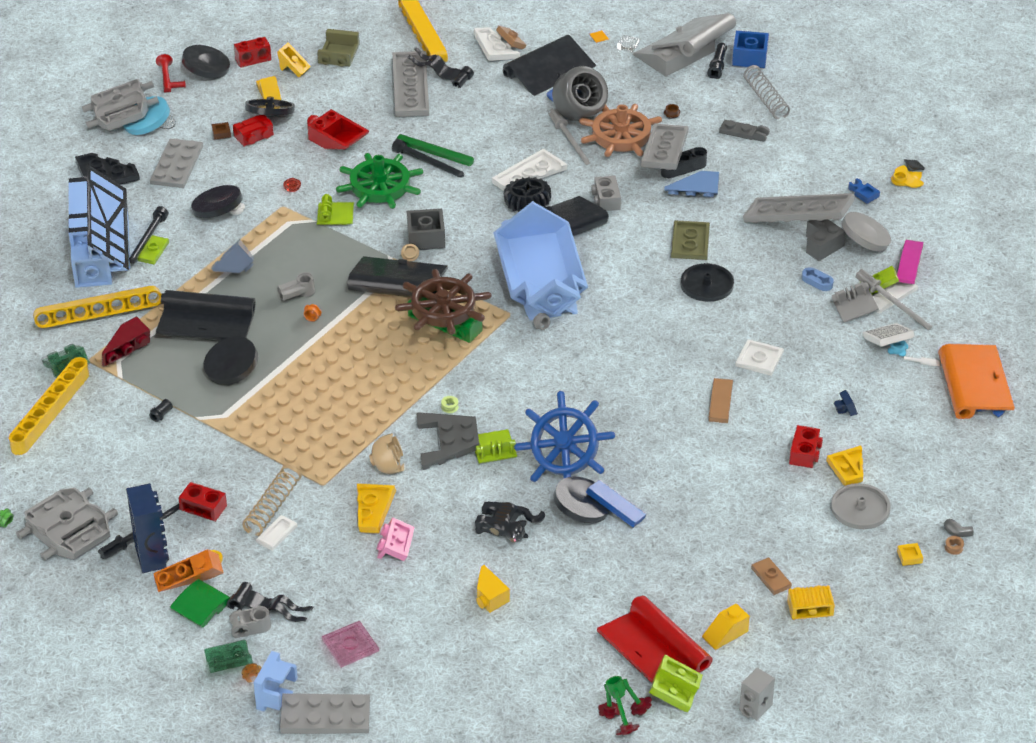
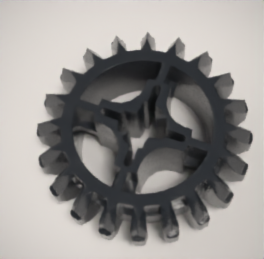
(524, 191)

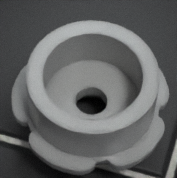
(540, 320)

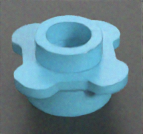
(898, 348)

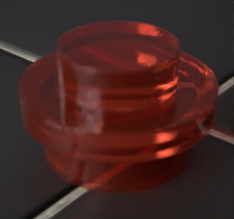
(292, 184)

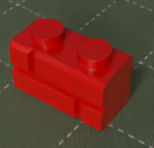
(253, 130)

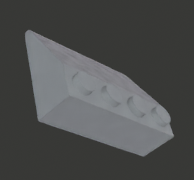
(670, 59)

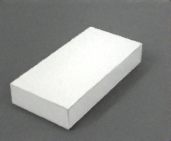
(276, 532)

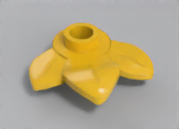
(903, 177)

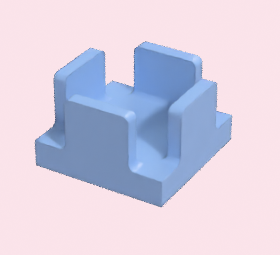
(269, 679)

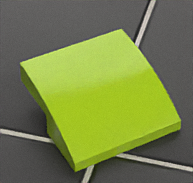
(675, 683)

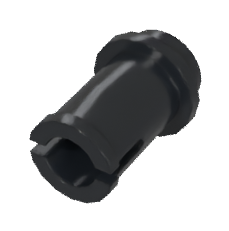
(158, 413)

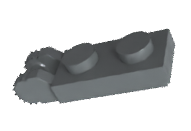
(744, 131)

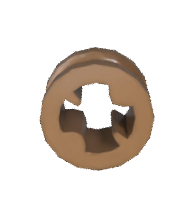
(957, 549)

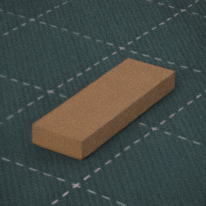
(720, 400)

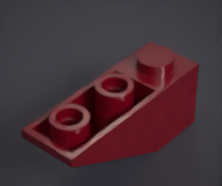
(128, 338)

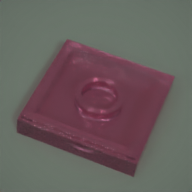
(350, 643)

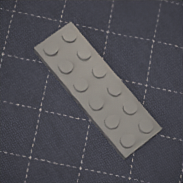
(410, 85)
(799, 208)

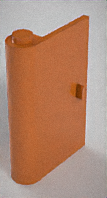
(974, 378)

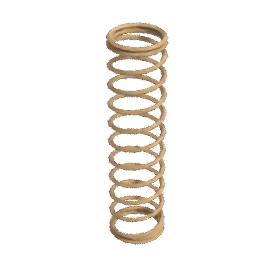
(290, 466)

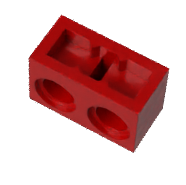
(252, 52)
(805, 446)
(202, 501)

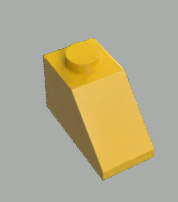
(491, 591)
(727, 626)

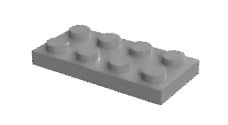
(664, 146)
(176, 163)
(325, 713)

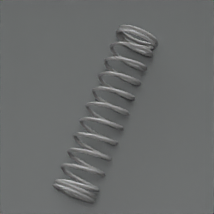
(754, 88)

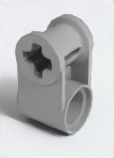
(251, 621)

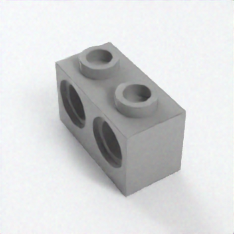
(606, 193)

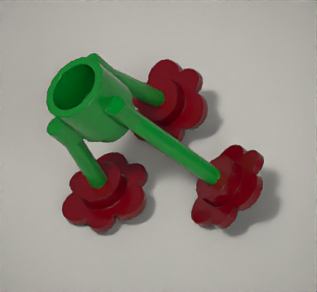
(616, 687)

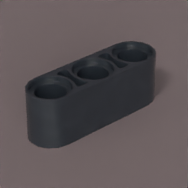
(689, 161)

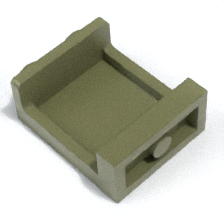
(339, 47)

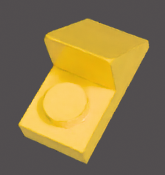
(291, 58)
(268, 87)

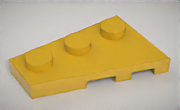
(373, 505)

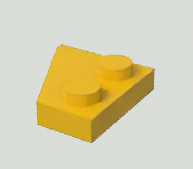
(847, 465)

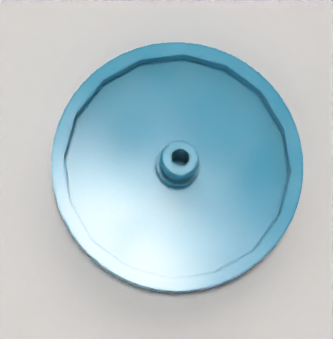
(153, 119)

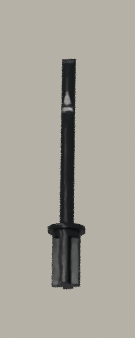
(120, 542)

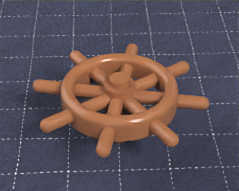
(620, 129)

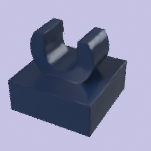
(845, 404)

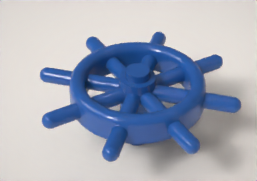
(564, 440)

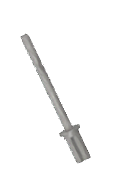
(561, 123)
(874, 285)

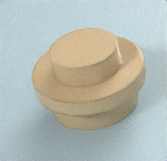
(410, 252)

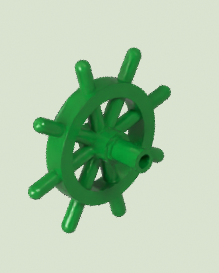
(379, 180)

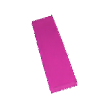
(910, 261)

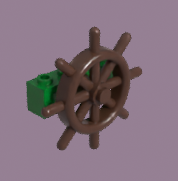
(442, 310)

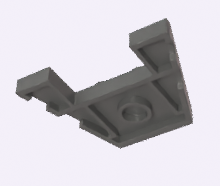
(456, 433)

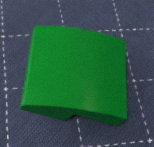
(200, 602)

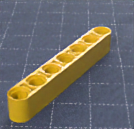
(423, 28)
(88, 304)
(48, 406)

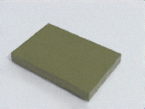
(690, 240)

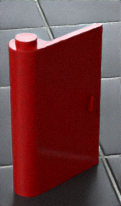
(648, 635)

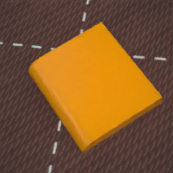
(599, 36)

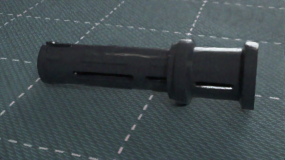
(717, 65)

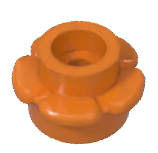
(312, 312)

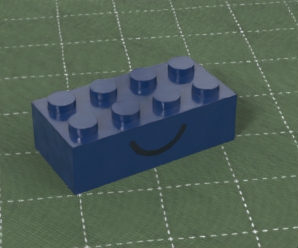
(147, 527)

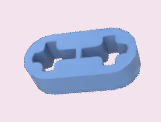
(817, 279)

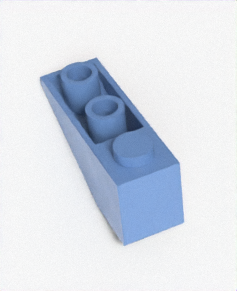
(701, 182)

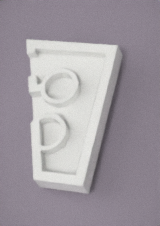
(493, 46)

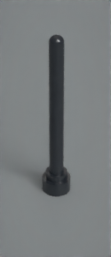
(400, 146)
(159, 215)

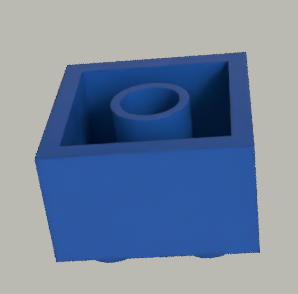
(750, 49)

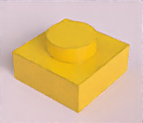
(910, 554)

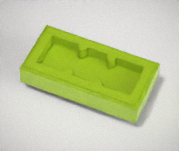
(153, 249)
(887, 277)

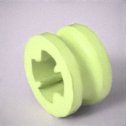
(447, 400)

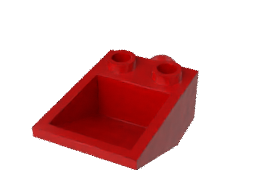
(334, 130)

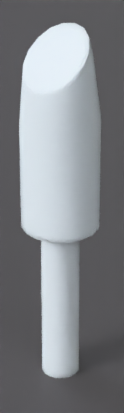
(925, 361)

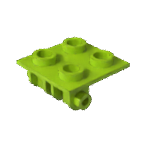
(334, 212)
(495, 446)

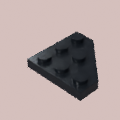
(109, 167)

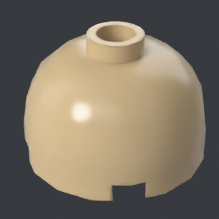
(386, 454)

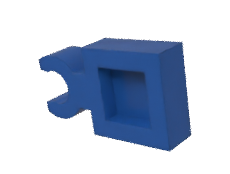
(864, 192)

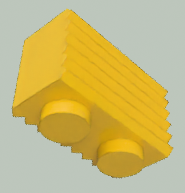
(810, 602)

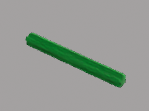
(437, 150)

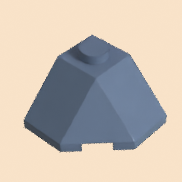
(234, 259)

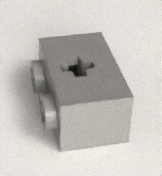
(756, 694)

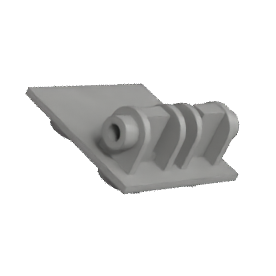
(854, 302)

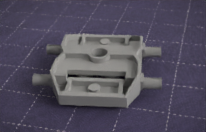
(117, 98)
(47, 524)

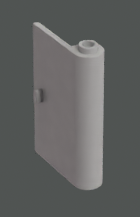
(698, 33)

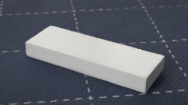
(898, 290)

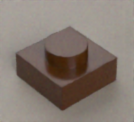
(221, 130)

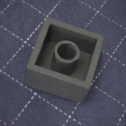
(426, 228)

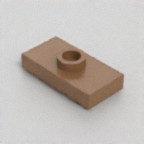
(511, 37)
(771, 576)

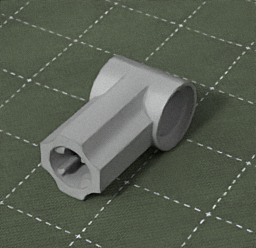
(301, 286)

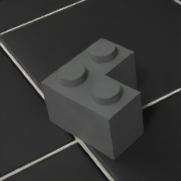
(823, 238)

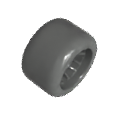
(580, 93)

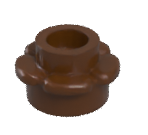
(672, 111)

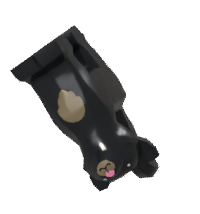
(504, 520)

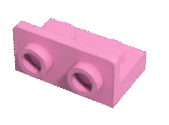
(395, 539)

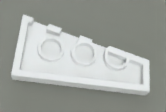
(537, 165)

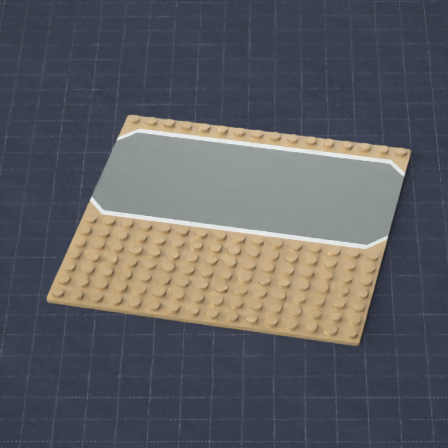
(317, 384)

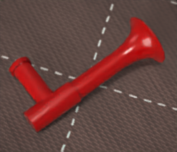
(164, 61)

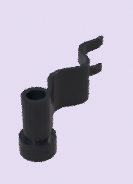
(458, 76)
(247, 597)

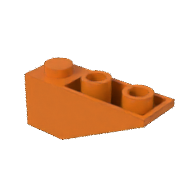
(199, 566)

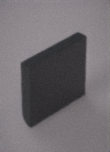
(914, 164)

